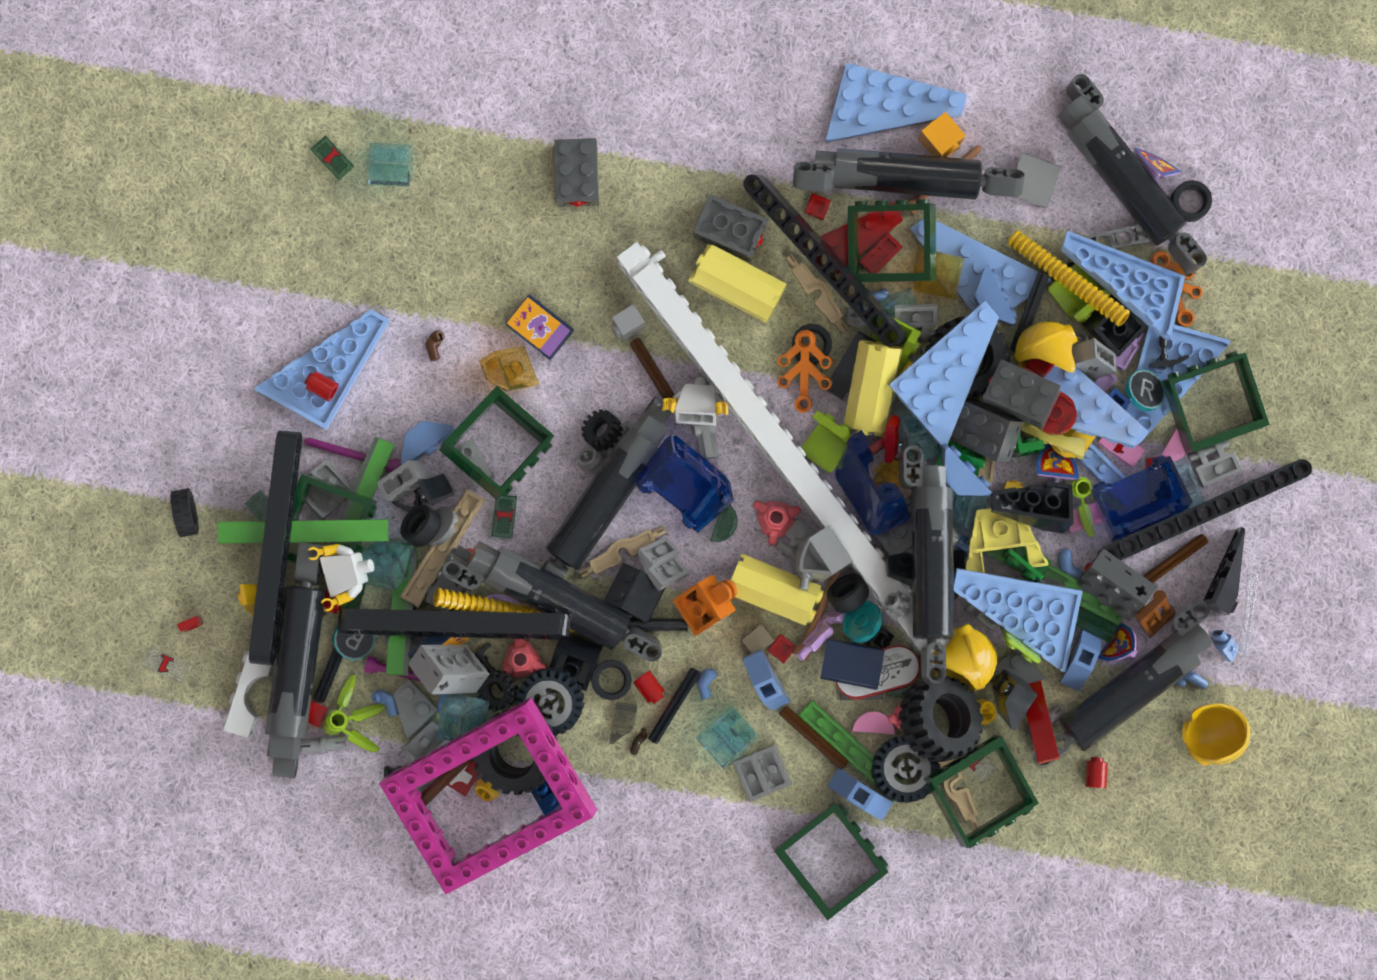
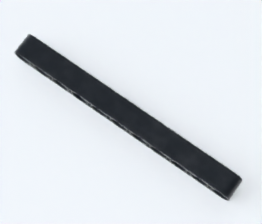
(833, 262)
(1214, 510)
(275, 548)
(454, 624)

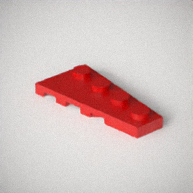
(870, 230)

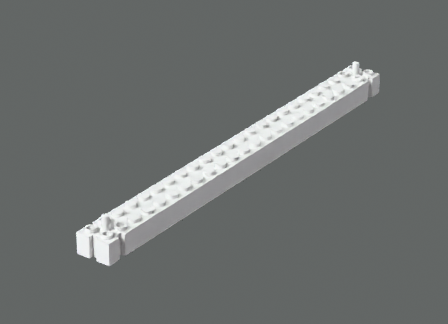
(763, 427)

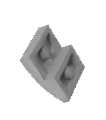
(1038, 180)
(323, 501)
(661, 563)
(424, 741)
(762, 773)

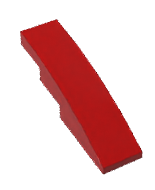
(1041, 727)

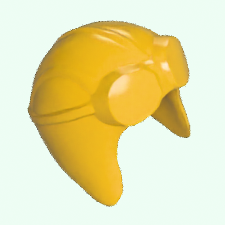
(1049, 343)
(970, 657)
(1216, 734)

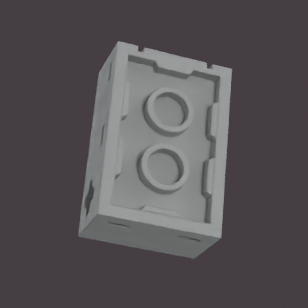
(448, 669)

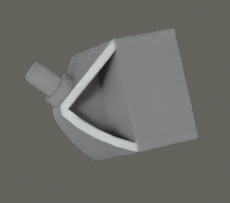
(820, 557)

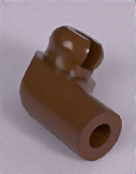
(433, 343)

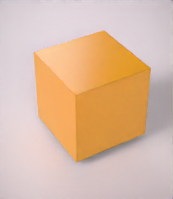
(942, 136)

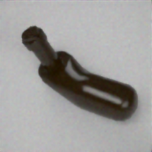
(641, 737)

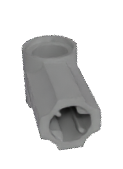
(706, 440)

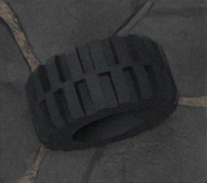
(994, 353)
(919, 723)
(505, 776)

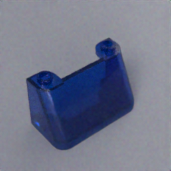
(686, 482)
(1141, 498)
(876, 506)

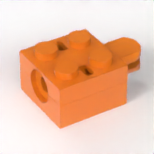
(706, 603)

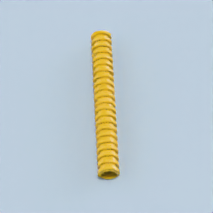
(1070, 279)
(471, 603)

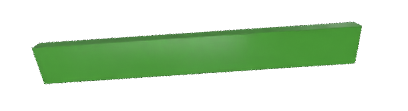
(308, 531)
(1087, 600)

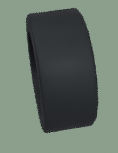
(1200, 188)
(815, 328)
(414, 519)
(851, 601)
(596, 674)

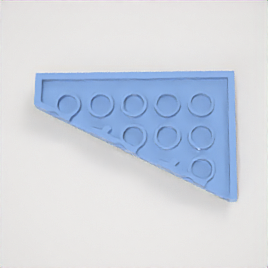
(881, 102)
(1013, 276)
(1138, 284)
(1182, 342)
(338, 358)
(941, 378)
(1096, 410)
(1031, 611)

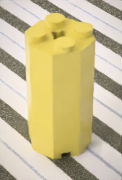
(737, 283)
(869, 394)
(775, 590)

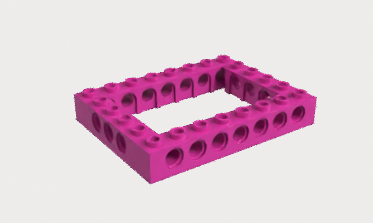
(406, 800)

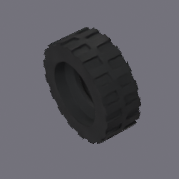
(184, 512)

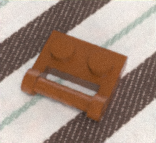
(1150, 618)

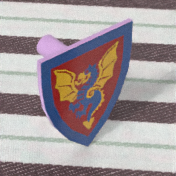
(1155, 165)
(1055, 466)
(1121, 646)

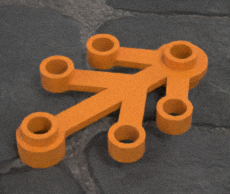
(1170, 265)
(805, 367)

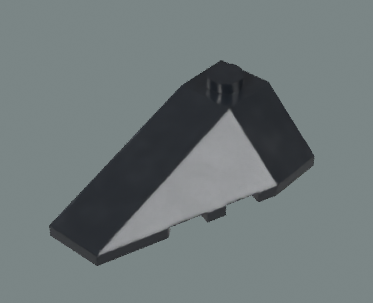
(1039, 506)
(900, 567)
(1225, 585)

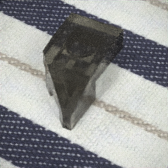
(623, 720)

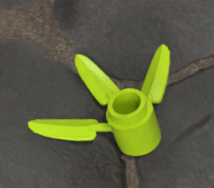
(1082, 489)
(358, 715)

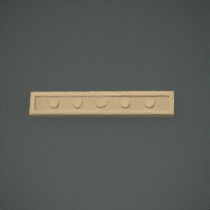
(426, 572)

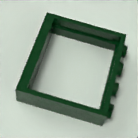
(929, 240)
(1250, 390)
(521, 417)
(302, 490)
(1007, 817)
(865, 844)

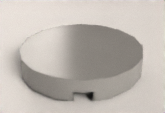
(446, 529)

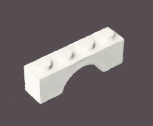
(240, 717)

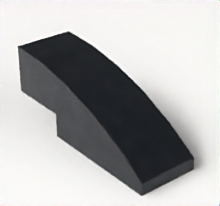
(844, 372)

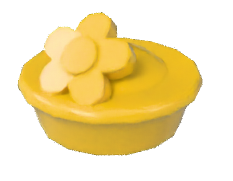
(988, 711)
(485, 791)

